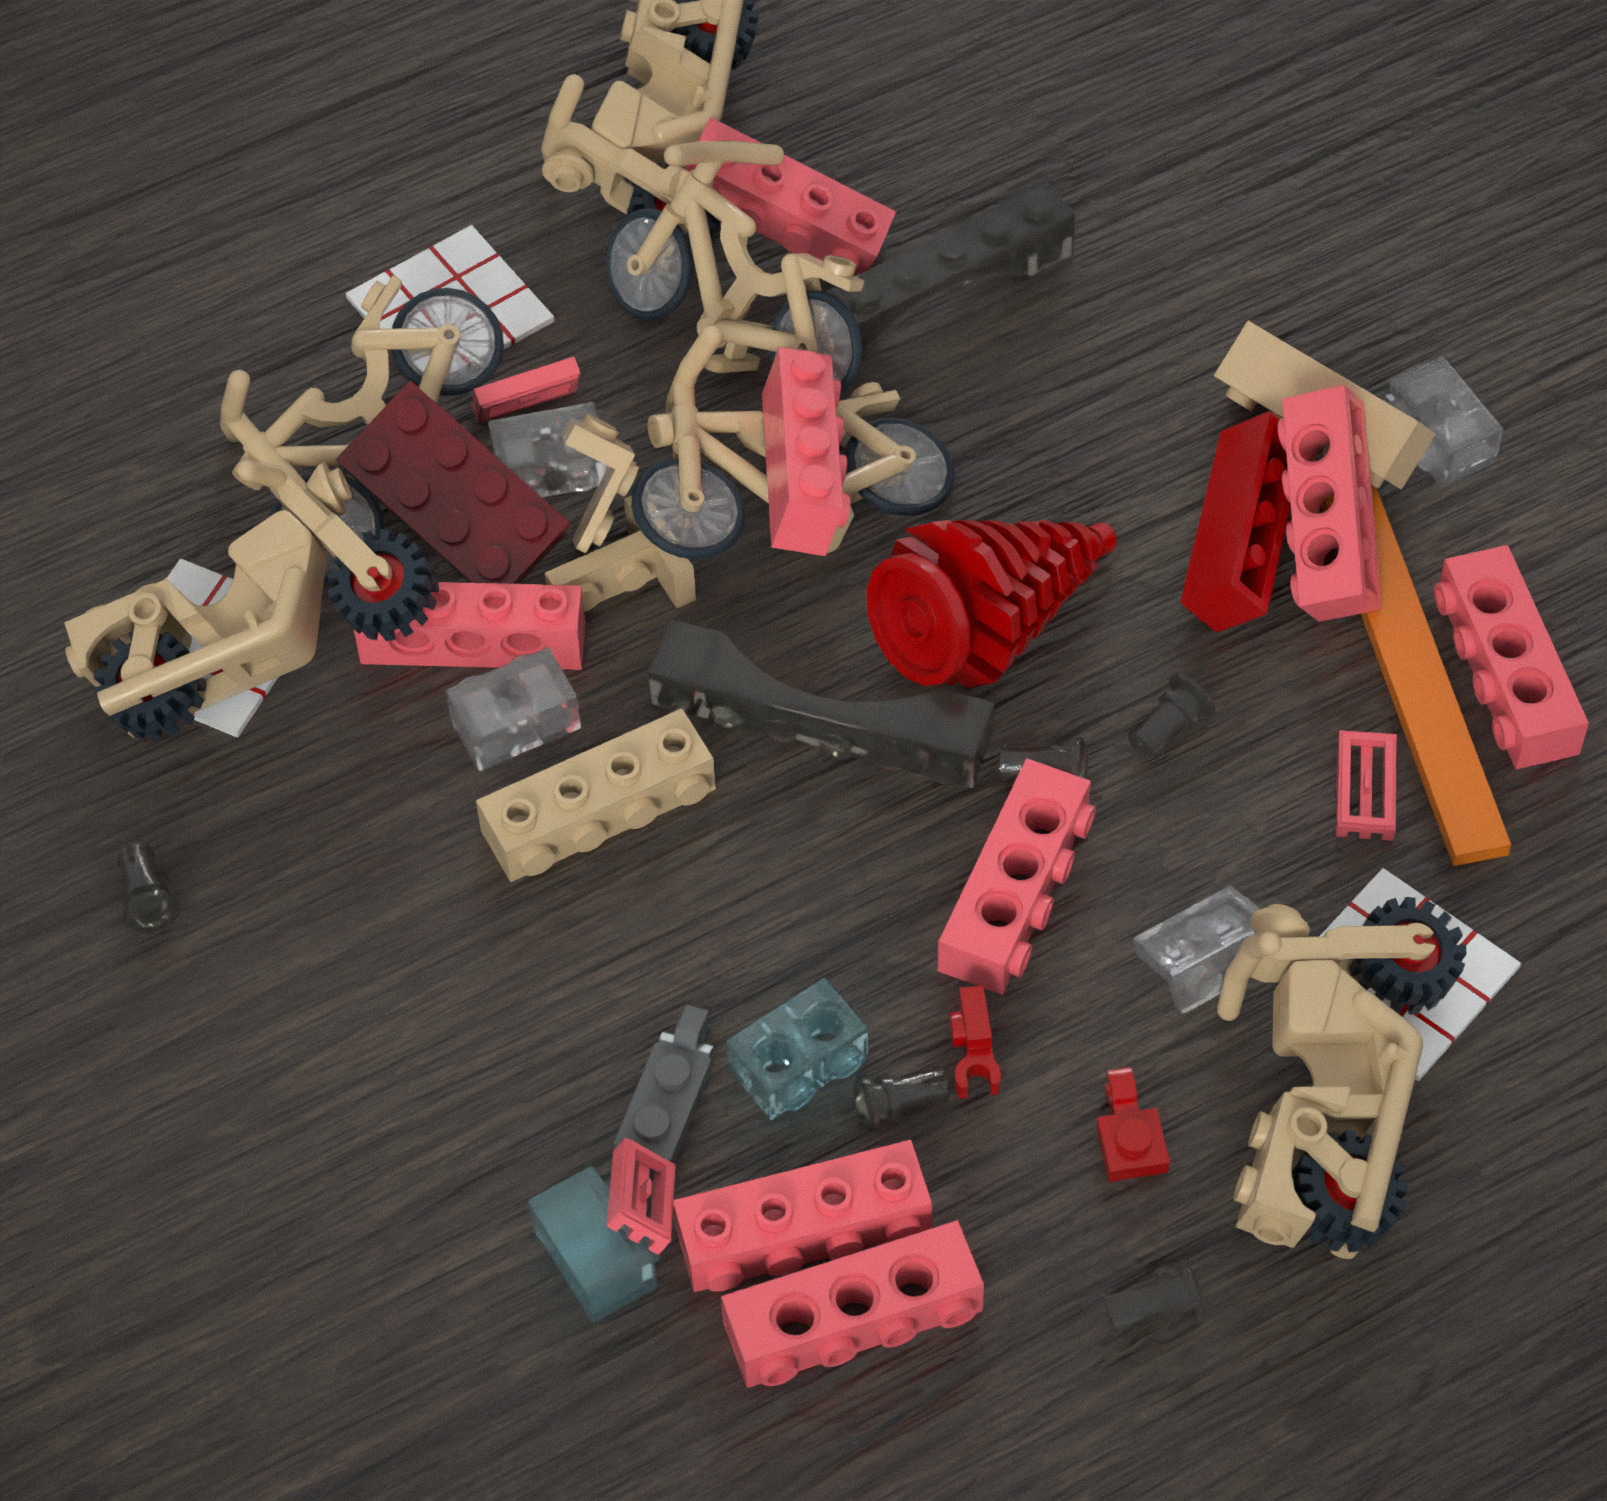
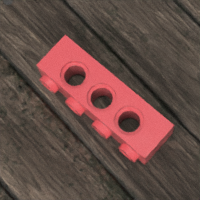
(1352, 580)
(488, 627)
(1511, 627)
(1038, 800)
(870, 1277)

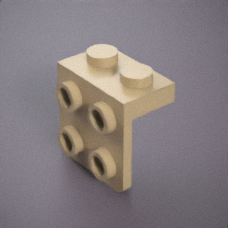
(599, 442)

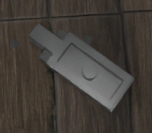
(670, 1087)

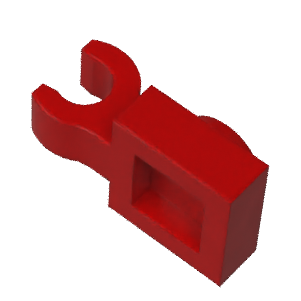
(972, 1031)
(1130, 1137)

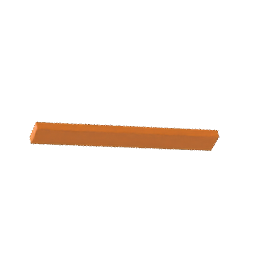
(1430, 709)

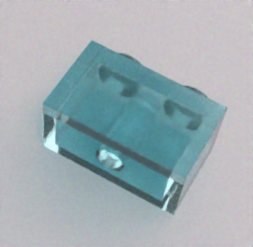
(594, 1260)

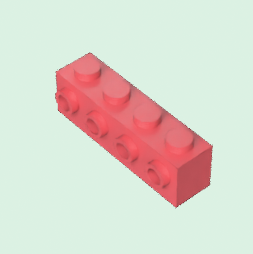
(801, 205)
(803, 452)
(802, 1216)

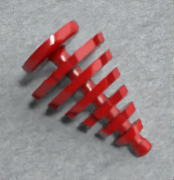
(976, 593)

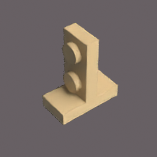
(626, 567)

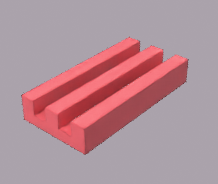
(525, 390)
(1365, 823)
(632, 1187)

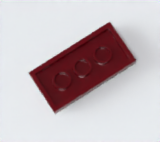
(452, 491)

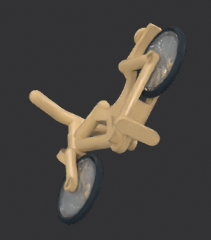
(653, 268)
(439, 342)
(698, 509)

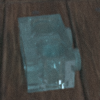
(789, 1040)

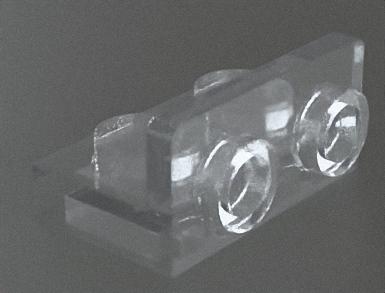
(1198, 946)

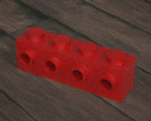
(1239, 527)

